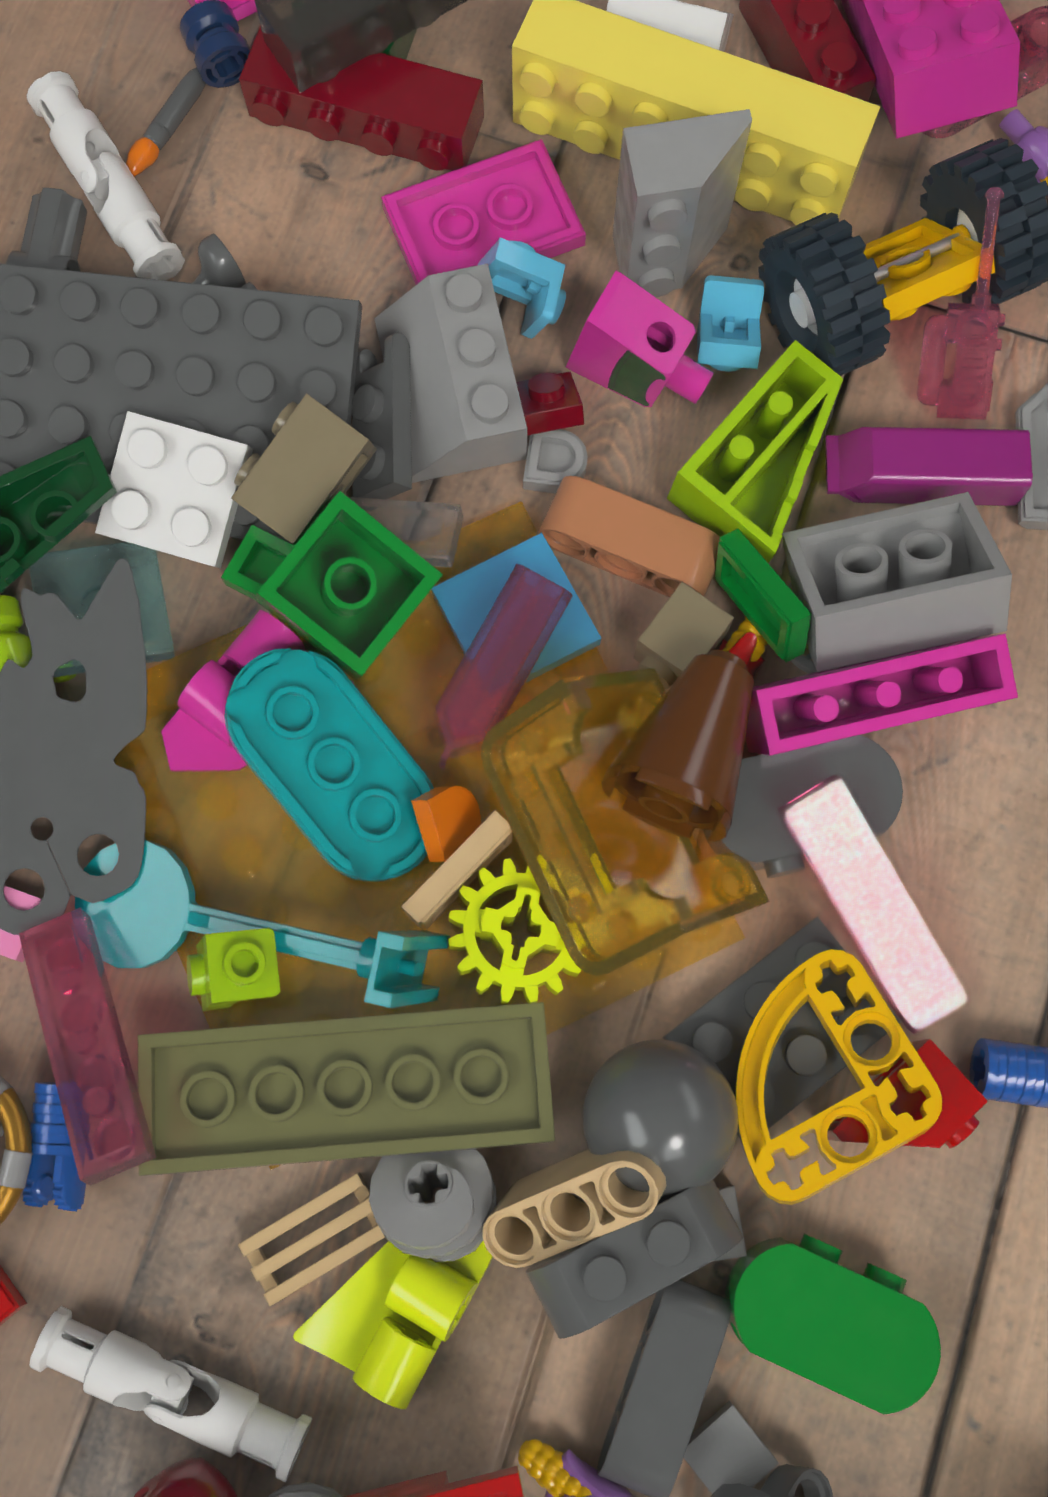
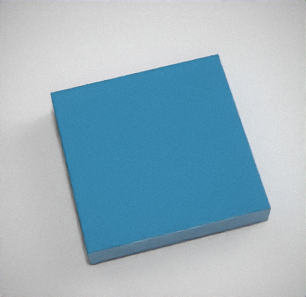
(471, 594)

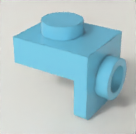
(528, 279)
(730, 323)

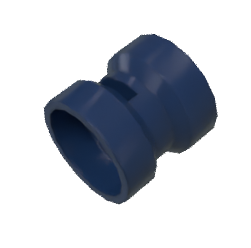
(215, 40)

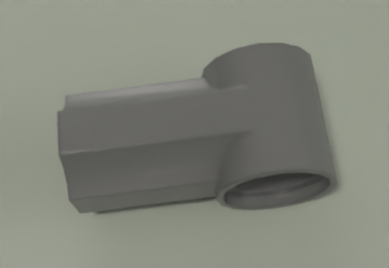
(52, 232)

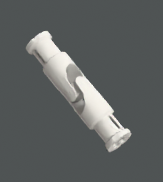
(104, 177)
(139, 1379)

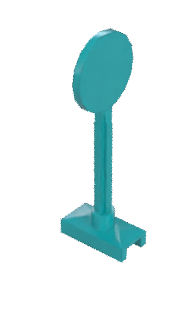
(161, 909)

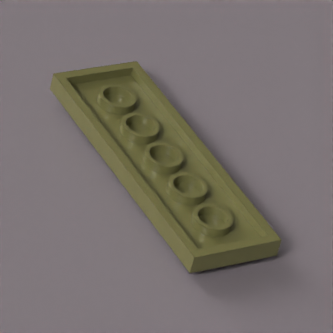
(346, 1088)

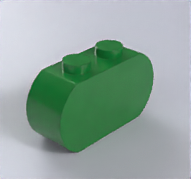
(834, 1323)

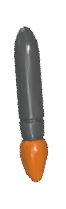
(146, 149)

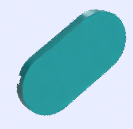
(328, 762)

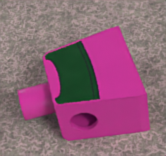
(637, 346)

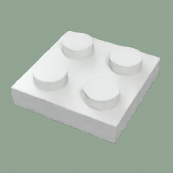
(173, 489)

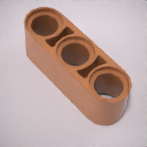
(629, 537)

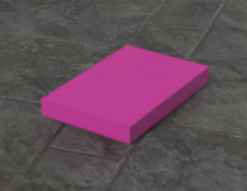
(463, 213)

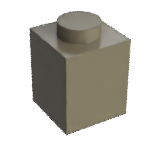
(681, 631)

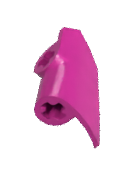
(197, 732)

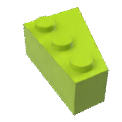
(760, 453)

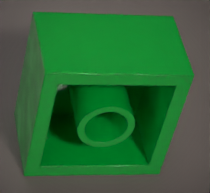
(348, 586)

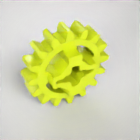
(488, 925)

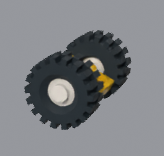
(841, 292)

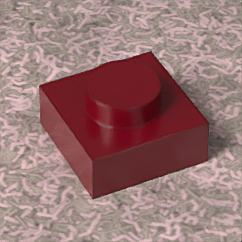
(550, 402)

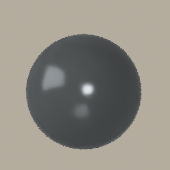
(666, 1106)

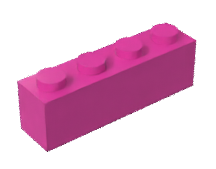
(879, 694)

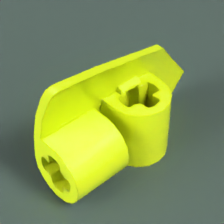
(394, 1318)

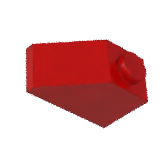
(959, 1103)

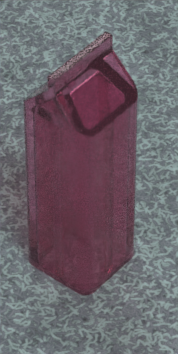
(498, 661)

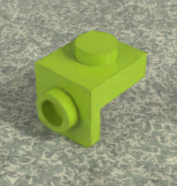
(234, 968)

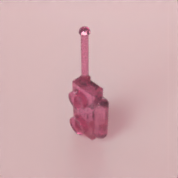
(973, 331)

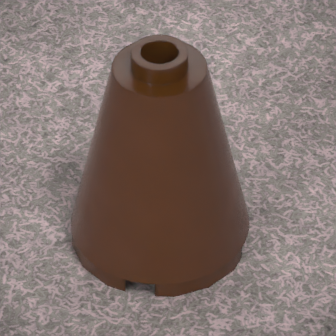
(689, 750)

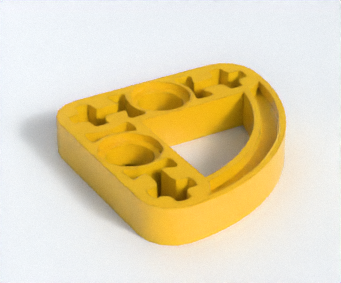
(868, 1105)

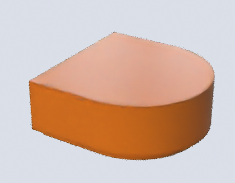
(446, 819)

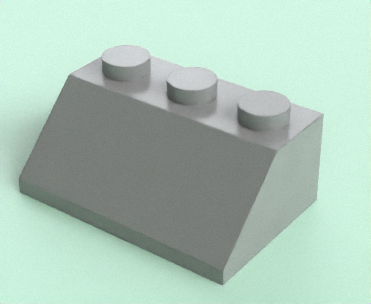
(676, 195)
(460, 375)
(898, 581)

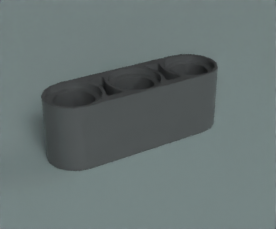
(664, 1389)

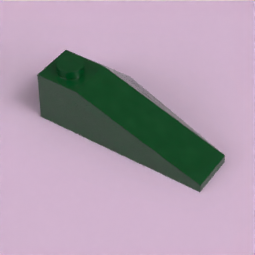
(47, 503)

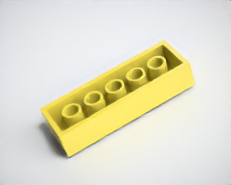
(596, 72)

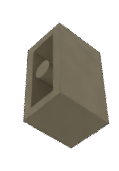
(301, 468)

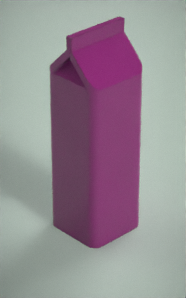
(929, 464)

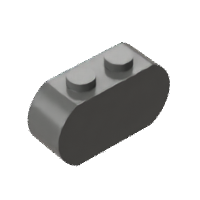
(772, 781)
(635, 1261)

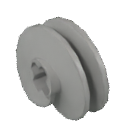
(438, 1229)

